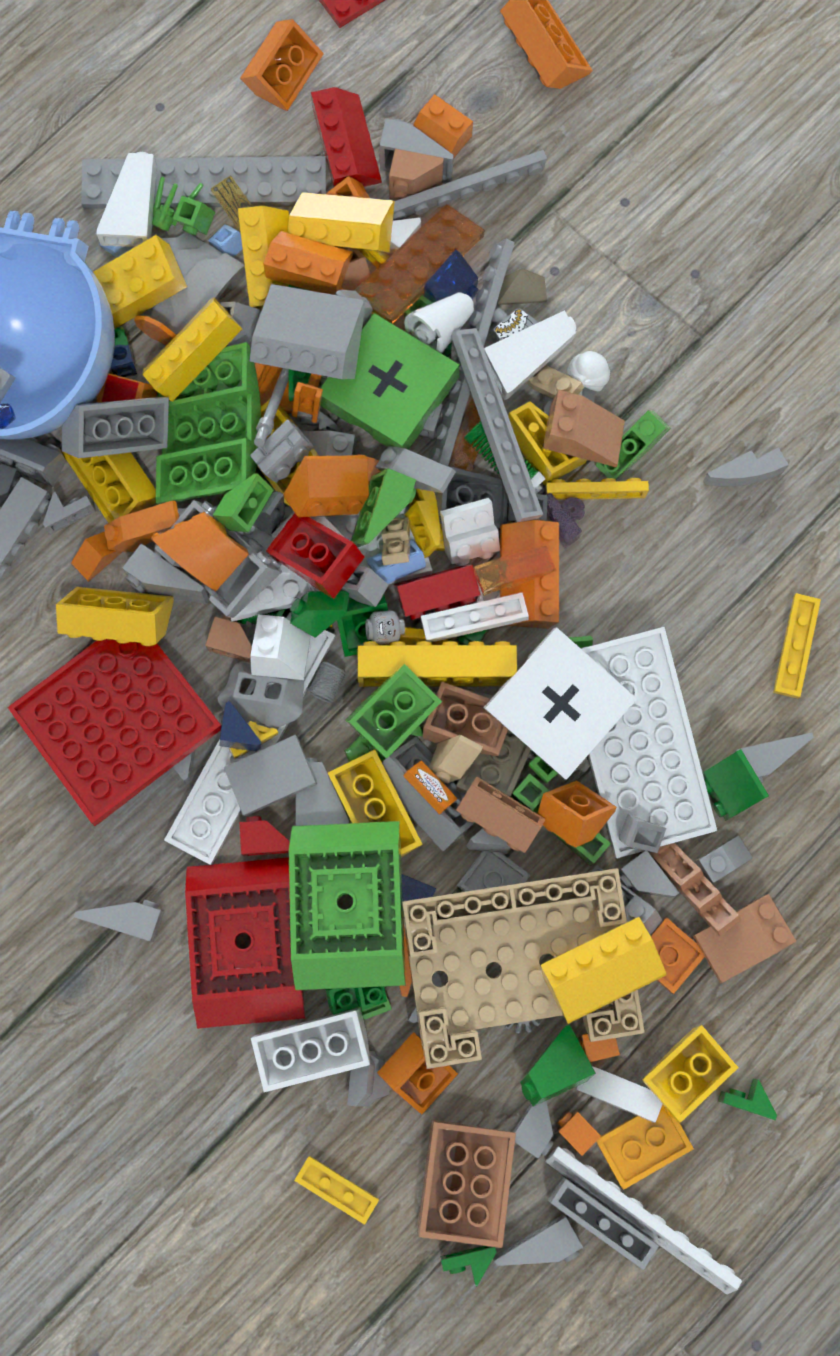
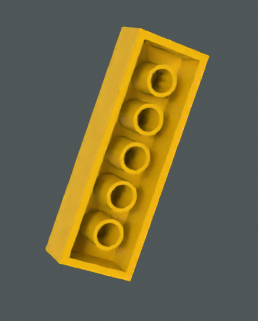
(448, 663)

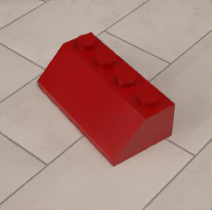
(345, 136)

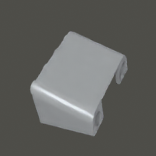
(248, 578)

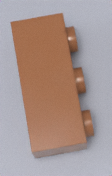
(500, 815)

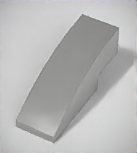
(747, 469)

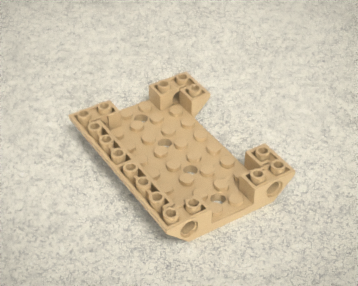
(514, 929)

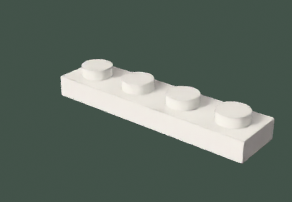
(474, 617)

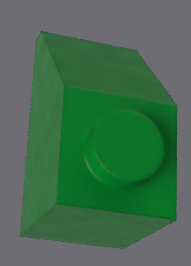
(318, 611)

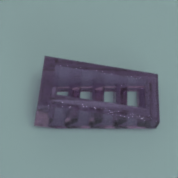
(568, 529)

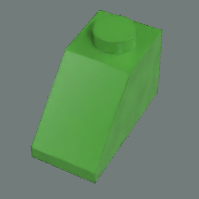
(243, 504)

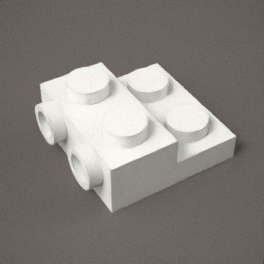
(469, 532)

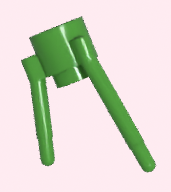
(163, 214)

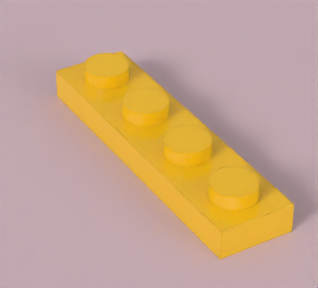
(606, 489)
(797, 646)

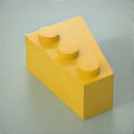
(530, 429)

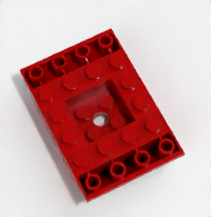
(233, 982)

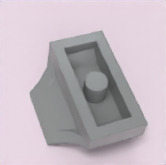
(366, 1084)

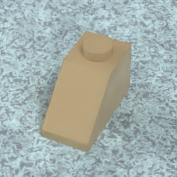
(454, 758)

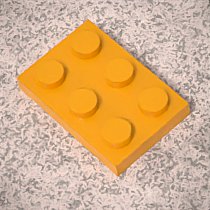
(643, 1147)

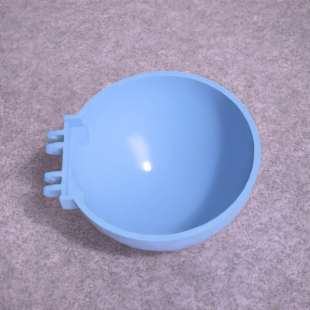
(52, 325)

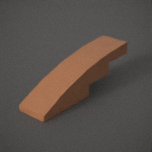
(696, 888)

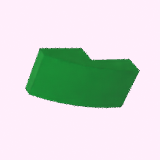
(348, 998)

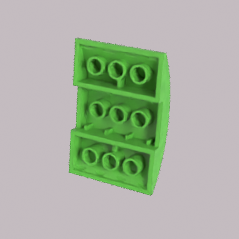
(211, 430)

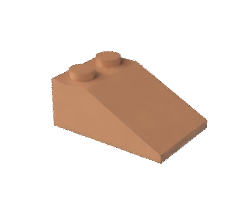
(583, 429)
(464, 715)
(749, 942)

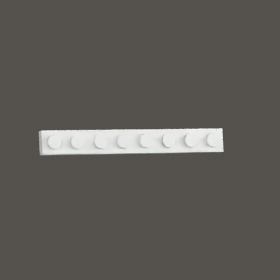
(649, 1224)

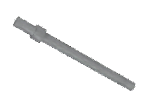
(266, 423)

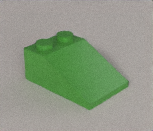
(387, 498)
(393, 711)

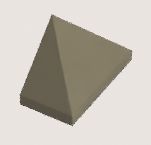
(522, 288)

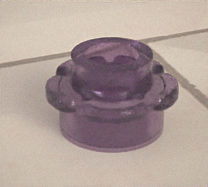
(577, 504)

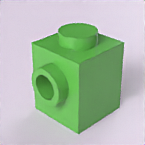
(193, 216)

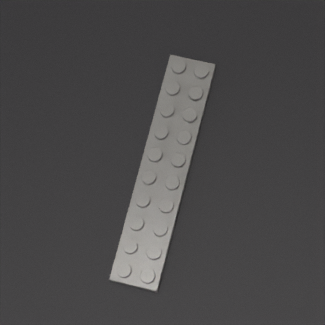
(261, 179)

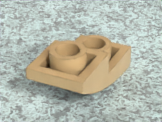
(396, 542)

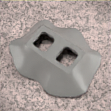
(258, 707)

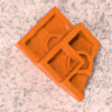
(202, 549)

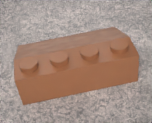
(466, 1184)

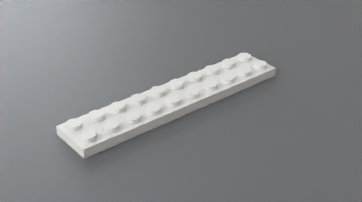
(212, 805)

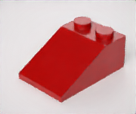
(316, 554)

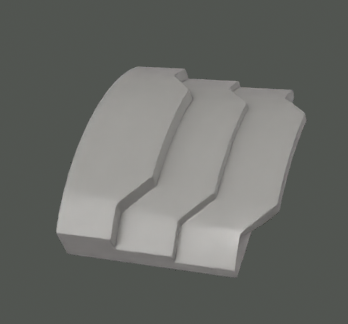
(206, 276)

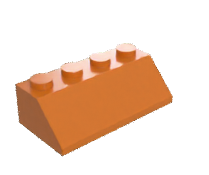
(545, 42)
(542, 593)

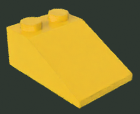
(689, 1073)

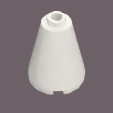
(439, 320)

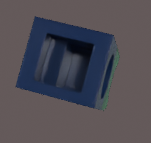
(122, 362)

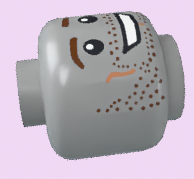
(384, 627)

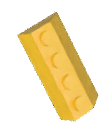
(343, 221)
(258, 228)
(191, 350)
(114, 483)
(114, 615)
(371, 797)
(603, 970)

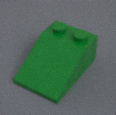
(733, 785)

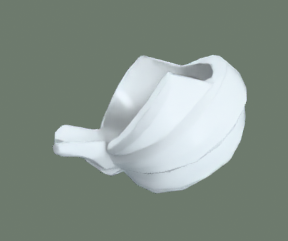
(590, 369)

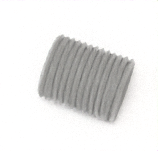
(327, 682)

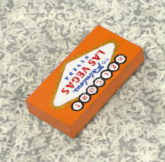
(430, 787)

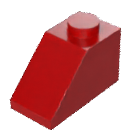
(261, 838)

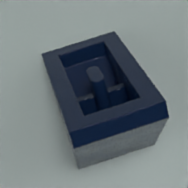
(236, 731)

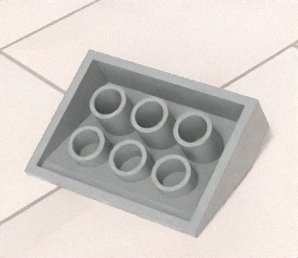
(309, 332)

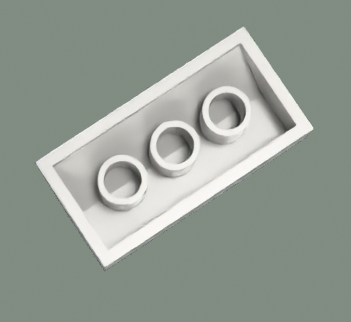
(311, 1049)

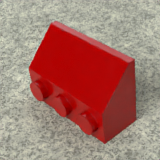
(437, 591)

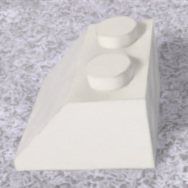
(279, 649)

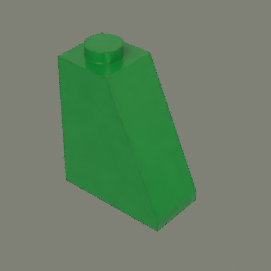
(557, 1069)

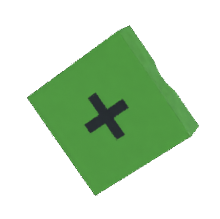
(393, 385)

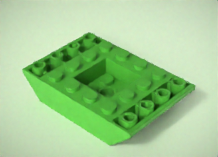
(356, 944)

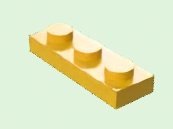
(336, 1190)

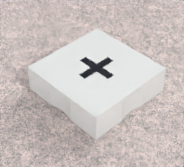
(560, 703)

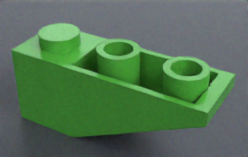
(636, 443)

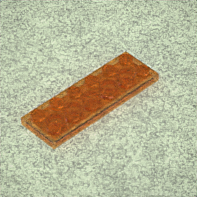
(404, 274)

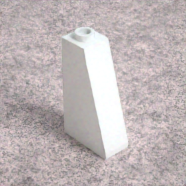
(131, 204)
(526, 352)

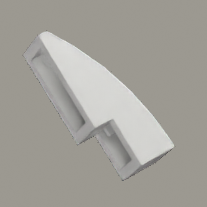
(622, 1094)

